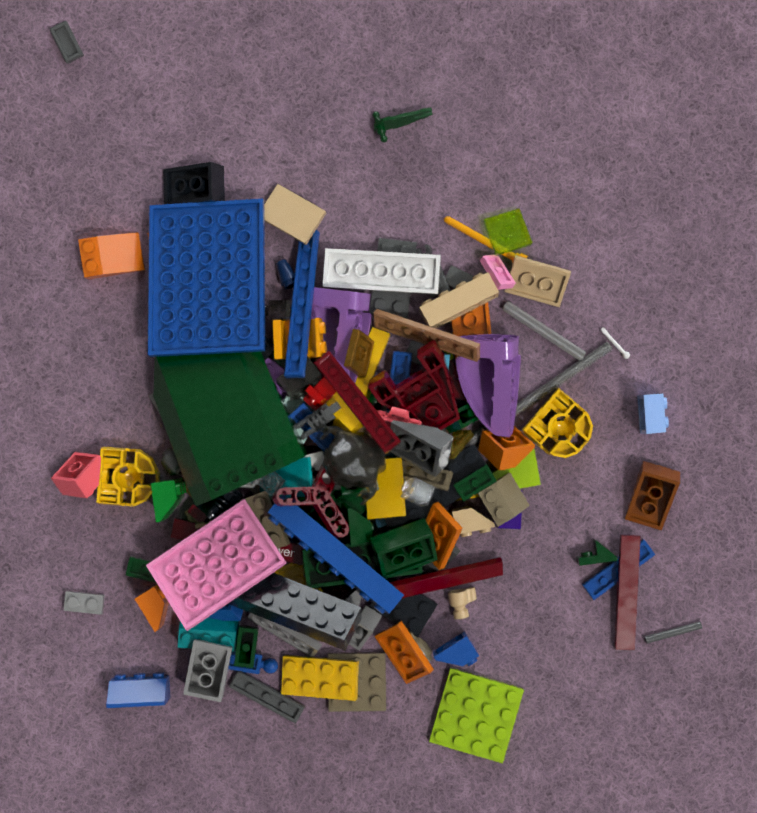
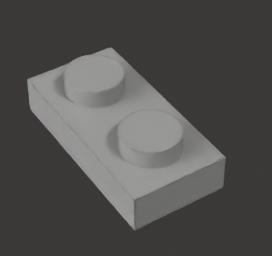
(84, 602)

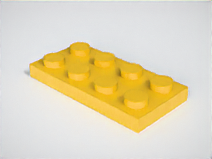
(320, 677)

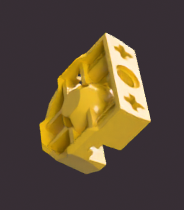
(568, 427)
(125, 481)

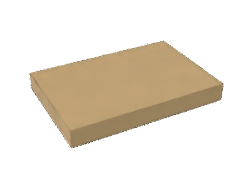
(292, 214)
(538, 281)

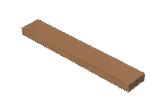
(424, 334)

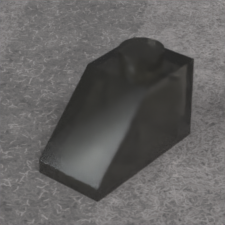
(278, 310)

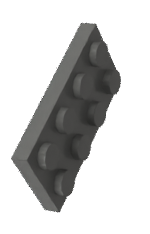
(392, 302)

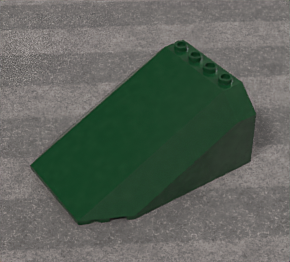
(224, 420)

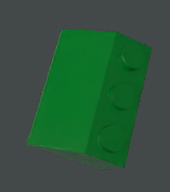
(167, 496)

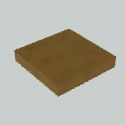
(359, 353)

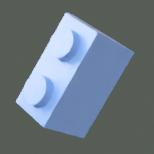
(652, 413)

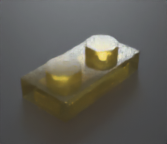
(460, 440)

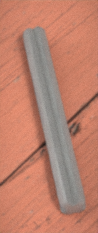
(543, 330)

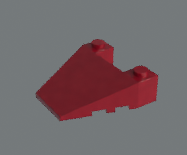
(425, 394)

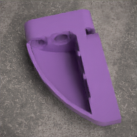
(341, 313)
(492, 381)

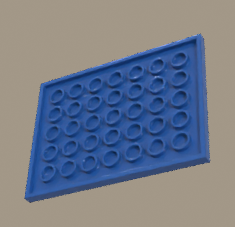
(206, 278)

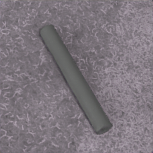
(673, 632)

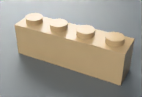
(459, 301)

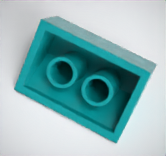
(212, 631)

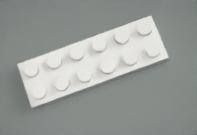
(381, 271)

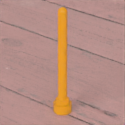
(477, 236)

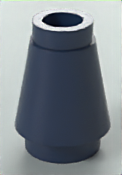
(286, 274)

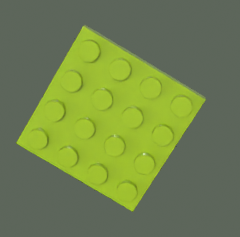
(476, 715)

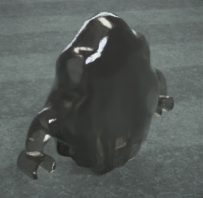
(353, 460)

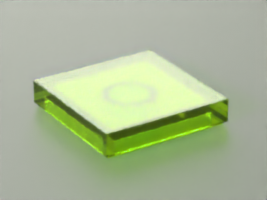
(507, 232)

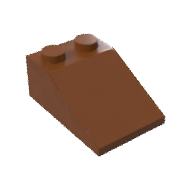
(653, 495)

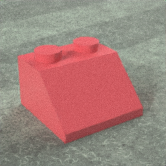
(78, 475)

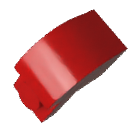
(319, 394)

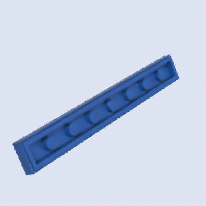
(301, 308)

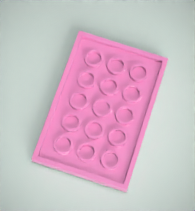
(216, 564)

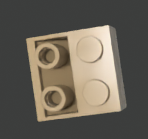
(471, 520)

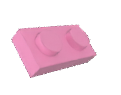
(497, 271)

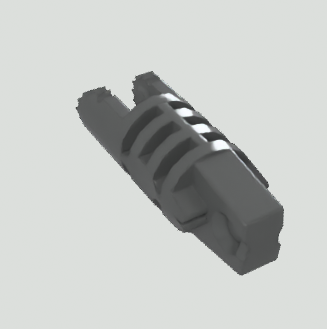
(321, 416)

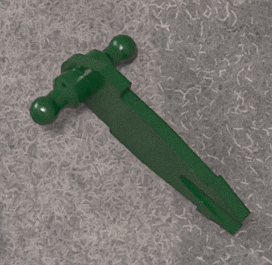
(386, 123)

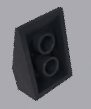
(194, 183)

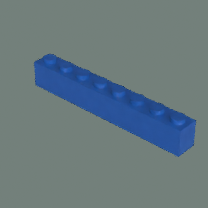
(336, 555)

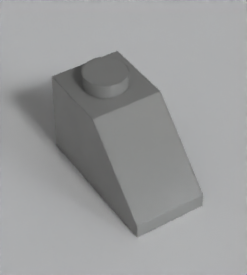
(365, 628)

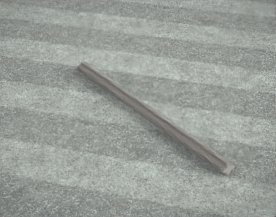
(527, 401)

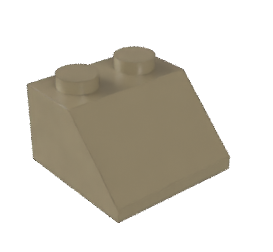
(503, 499)

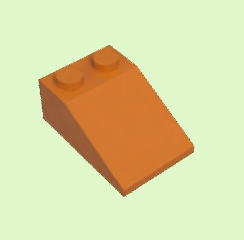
(111, 255)

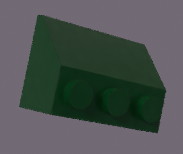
(404, 548)

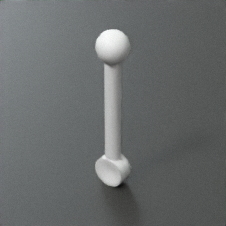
(625, 354)

